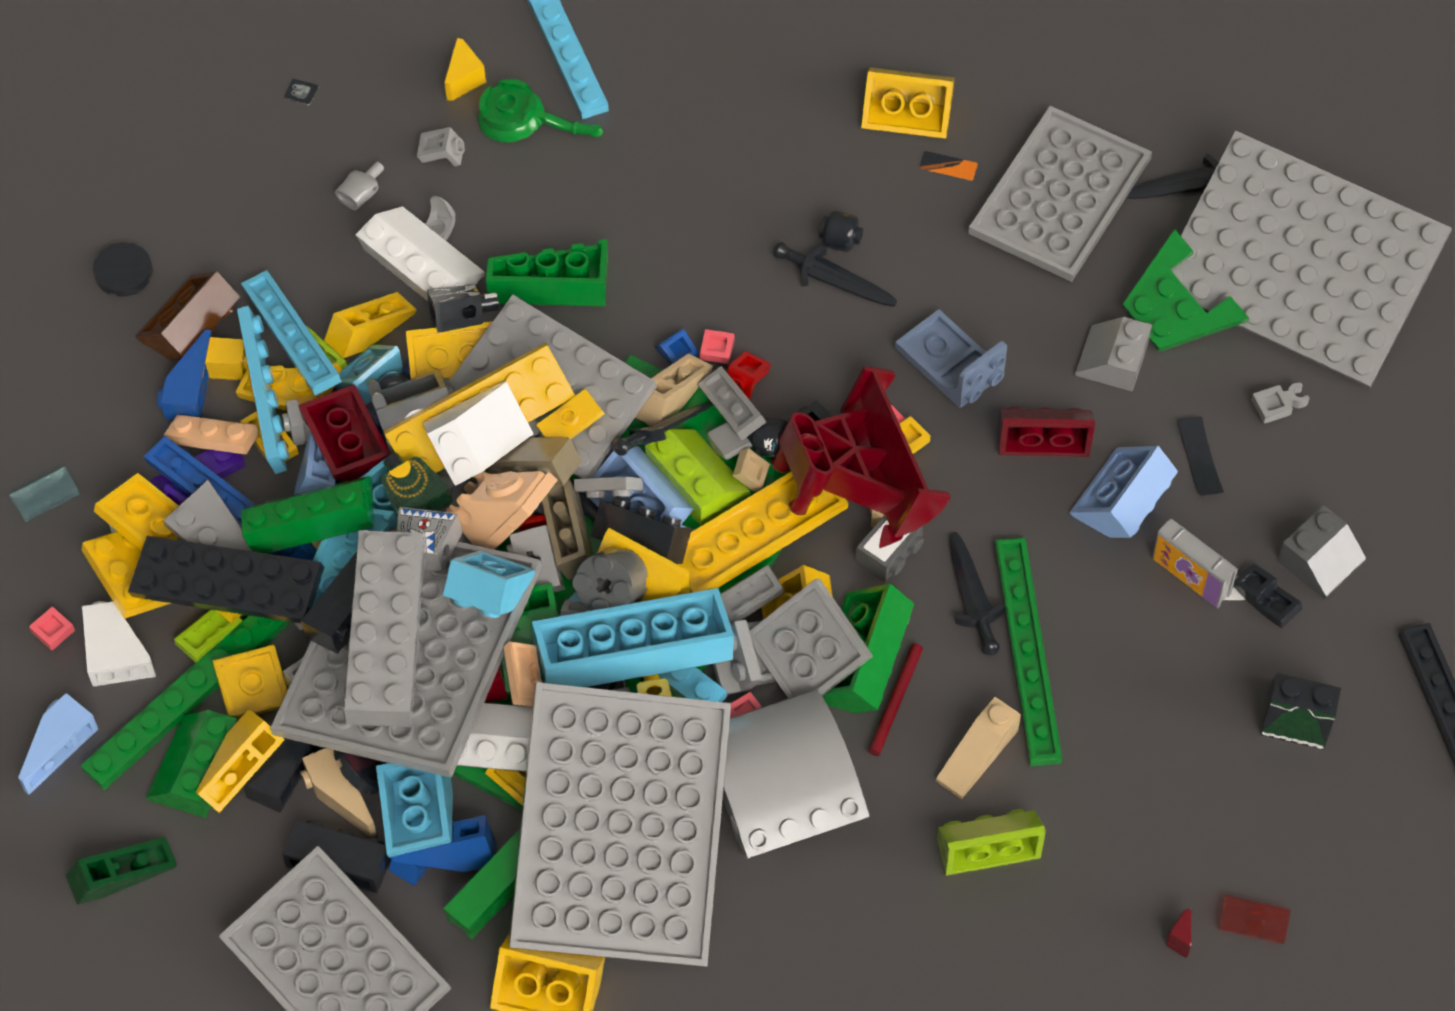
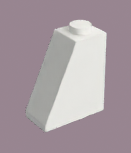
(112, 647)

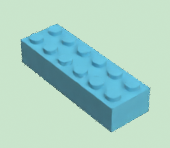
(634, 640)

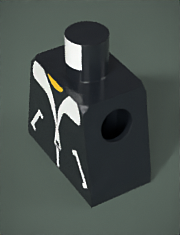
(449, 310)

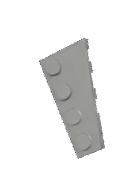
(206, 520)

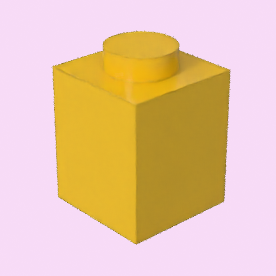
(226, 358)

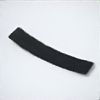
(1199, 456)

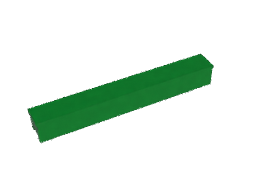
(486, 891)

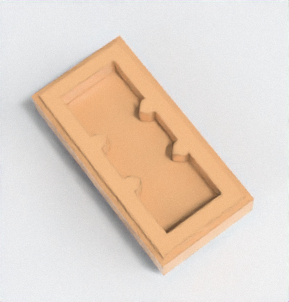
(522, 671)

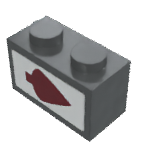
(884, 553)

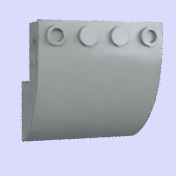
(788, 775)

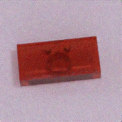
(1254, 919)

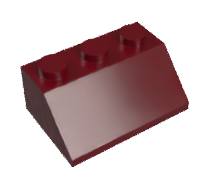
(1045, 432)
(345, 433)

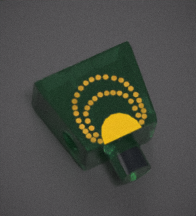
(413, 485)

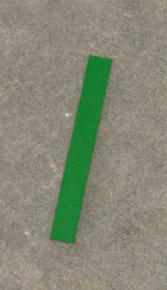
(1028, 652)

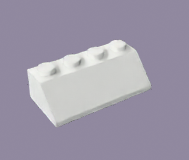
(416, 252)
(499, 738)

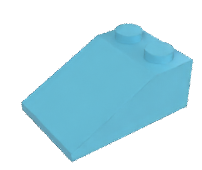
(414, 808)

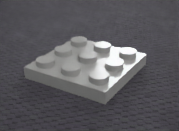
(809, 643)

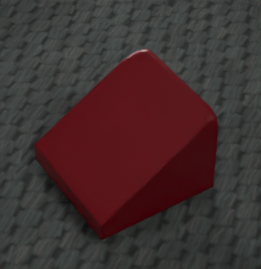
(1180, 934)

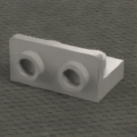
(743, 671)

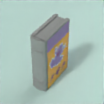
(1194, 563)

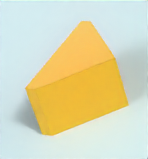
(464, 71)

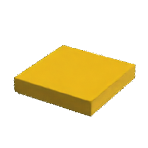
(251, 681)

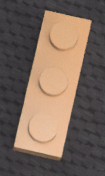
(212, 434)

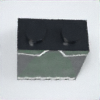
(1300, 711)

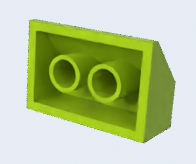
(697, 473)
(990, 841)

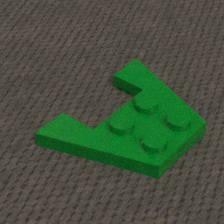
(1170, 307)

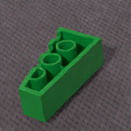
(552, 277)

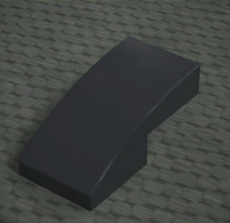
(1265, 596)

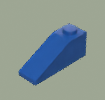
(187, 382)
(469, 850)

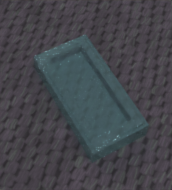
(44, 494)

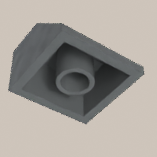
(1322, 552)

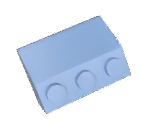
(657, 489)
(1125, 490)

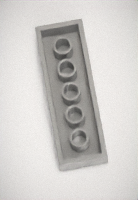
(384, 629)

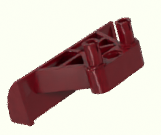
(859, 458)

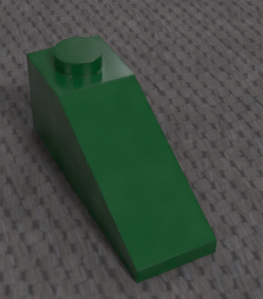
(119, 869)

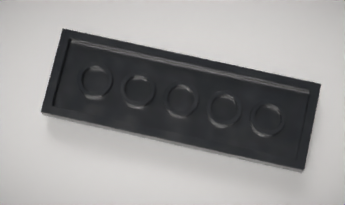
(226, 579)

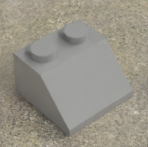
(1115, 352)

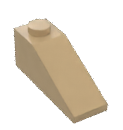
(674, 389)
(979, 747)
(335, 791)

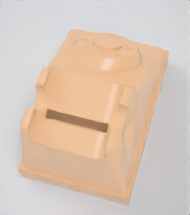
(499, 504)

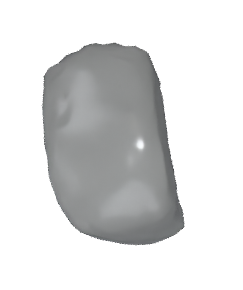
(441, 217)

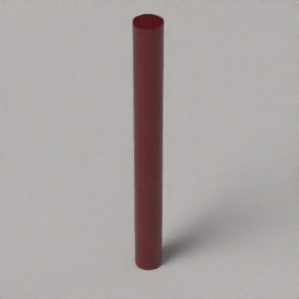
(895, 699)

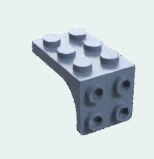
(952, 358)

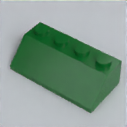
(309, 516)
(880, 620)

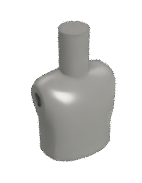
(359, 186)

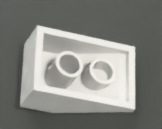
(478, 432)

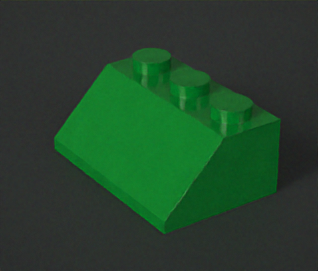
(188, 761)

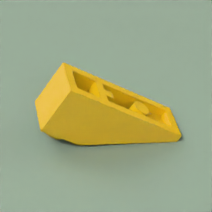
(367, 323)
(237, 759)

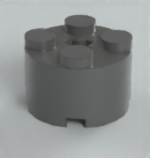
(611, 579)

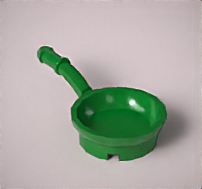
(515, 112)

